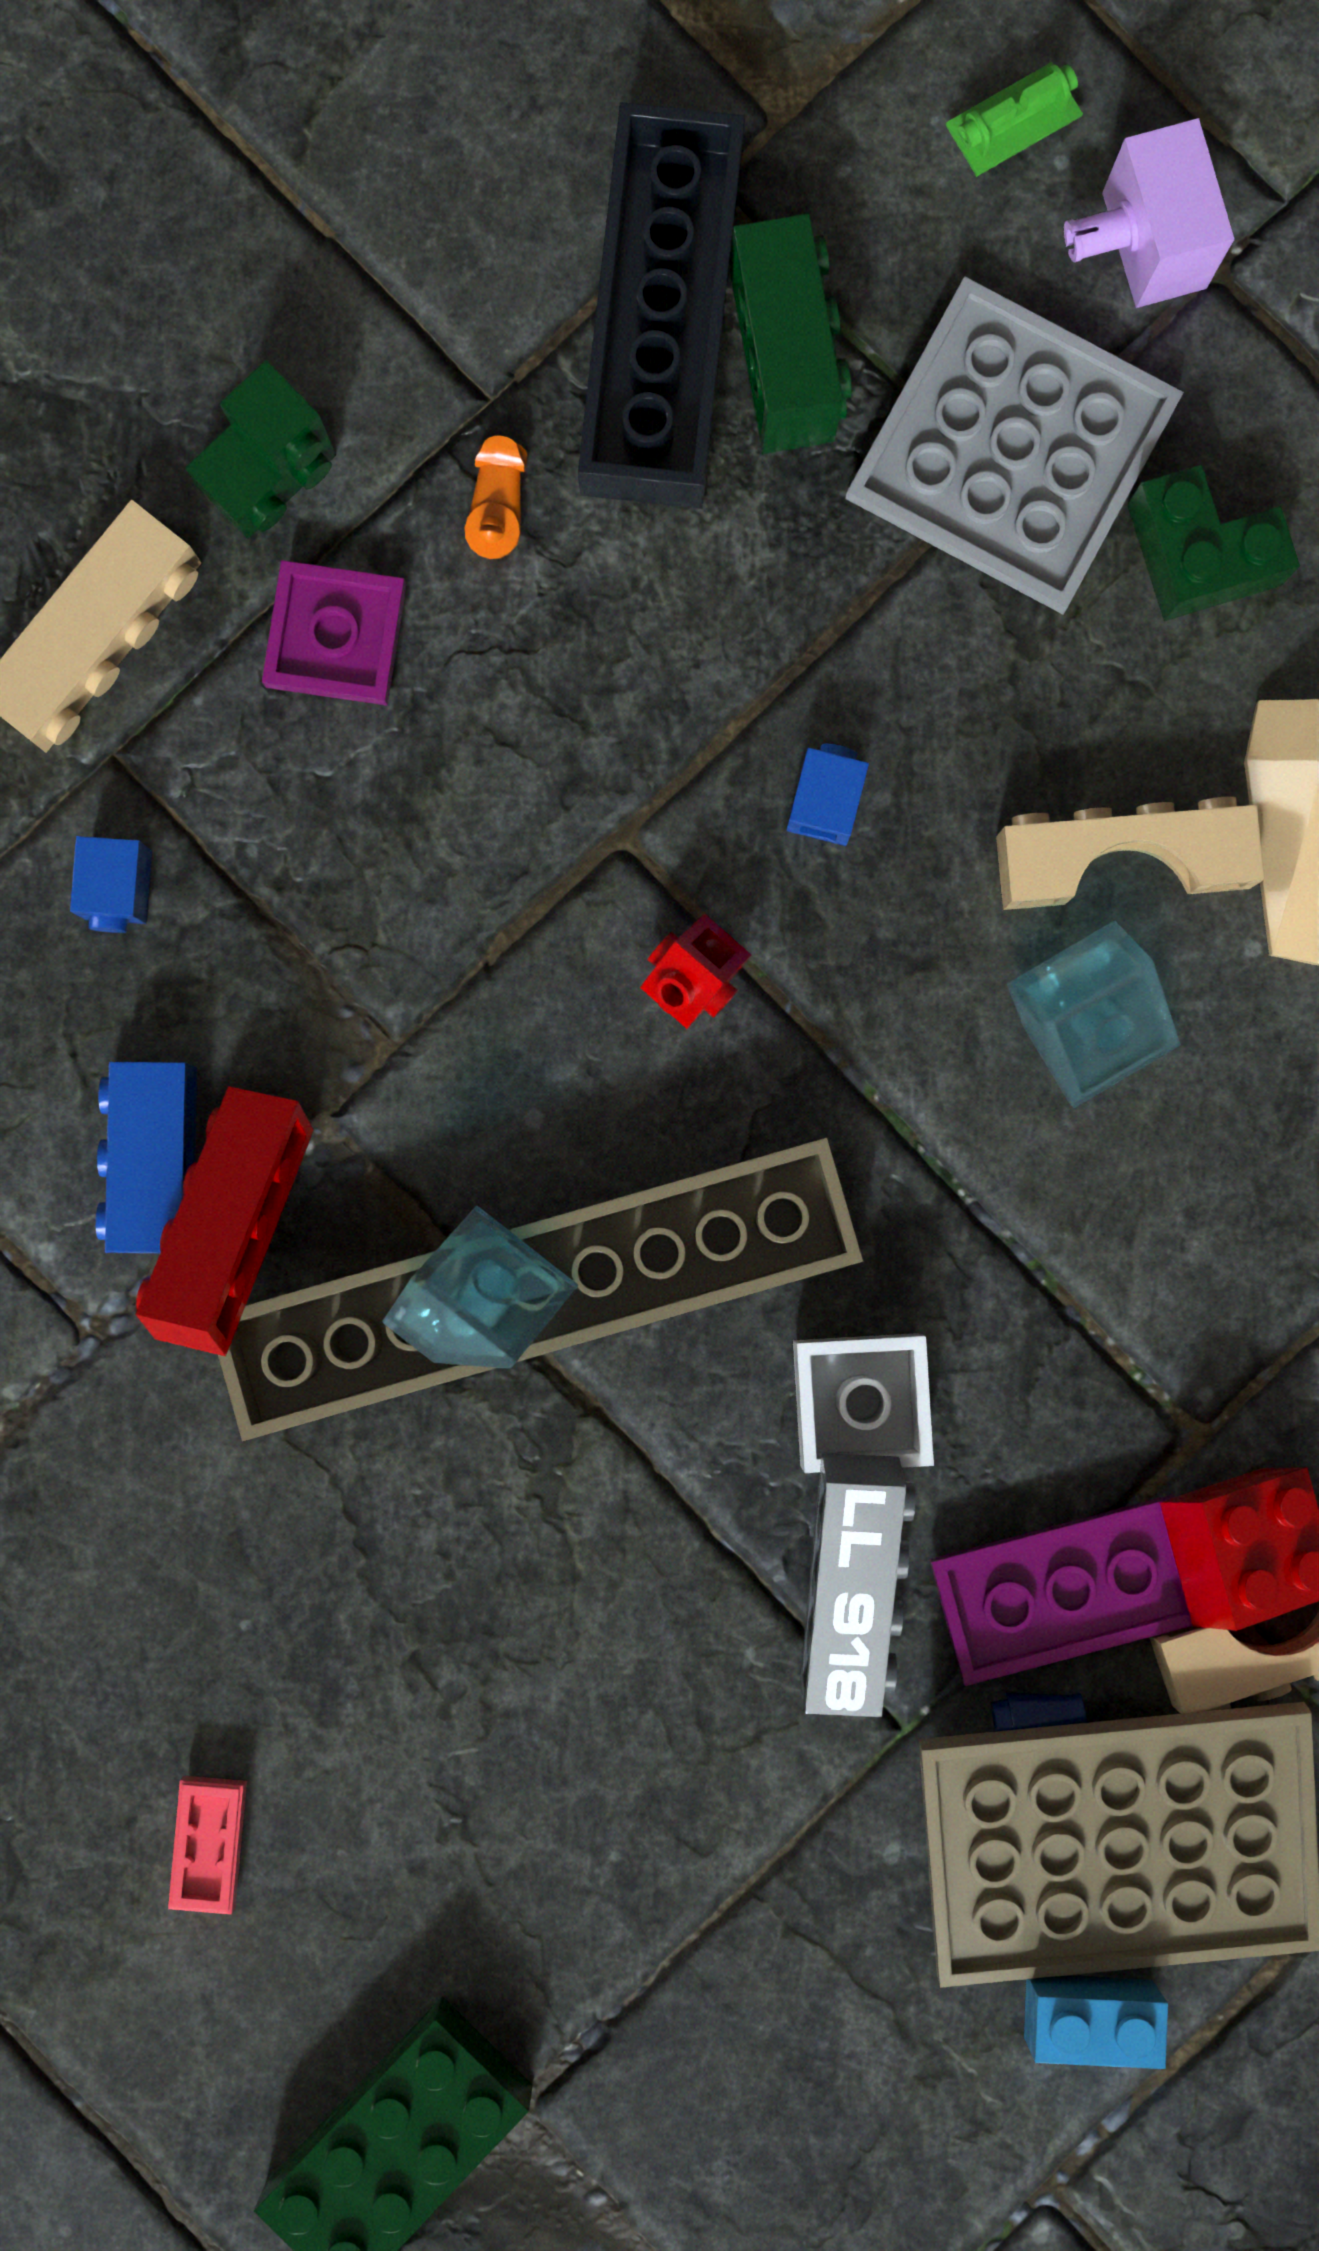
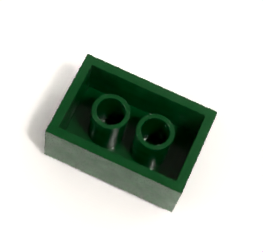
(788, 333)

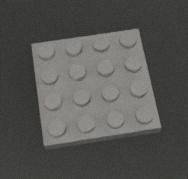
(1013, 445)

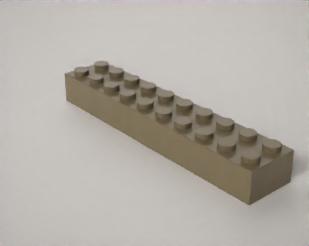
(632, 1267)

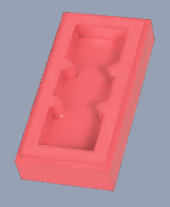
(207, 1845)

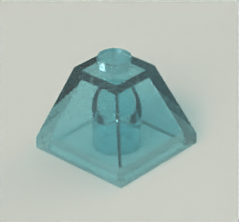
(479, 1297)

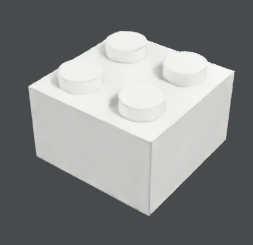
(863, 1398)

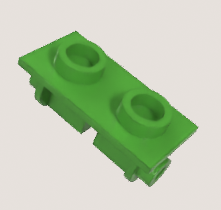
(1016, 117)

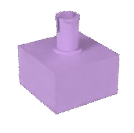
(1160, 215)

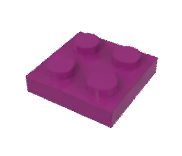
(334, 632)

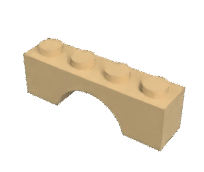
(1204, 847)
(1211, 1668)

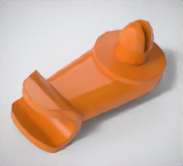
(496, 504)

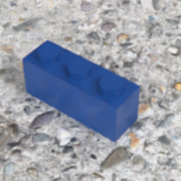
(144, 1151)

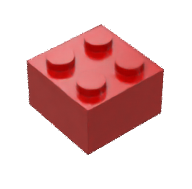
(1246, 1547)

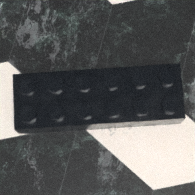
(661, 305)

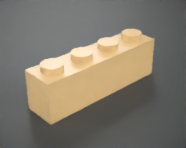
(92, 625)

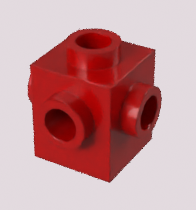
(695, 971)

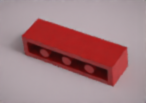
(224, 1221)

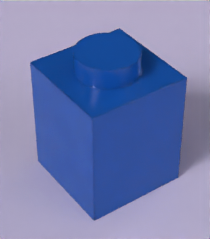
(828, 794)
(110, 882)

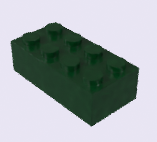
(398, 2141)

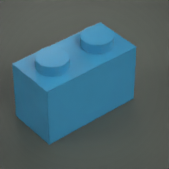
(1096, 2021)

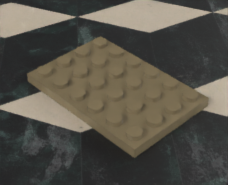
(1122, 1844)

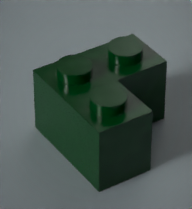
(264, 454)
(1195, 557)

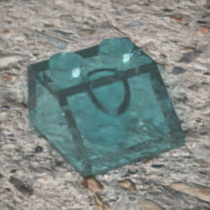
(1095, 1012)

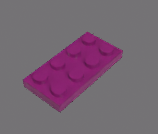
(1061, 1592)

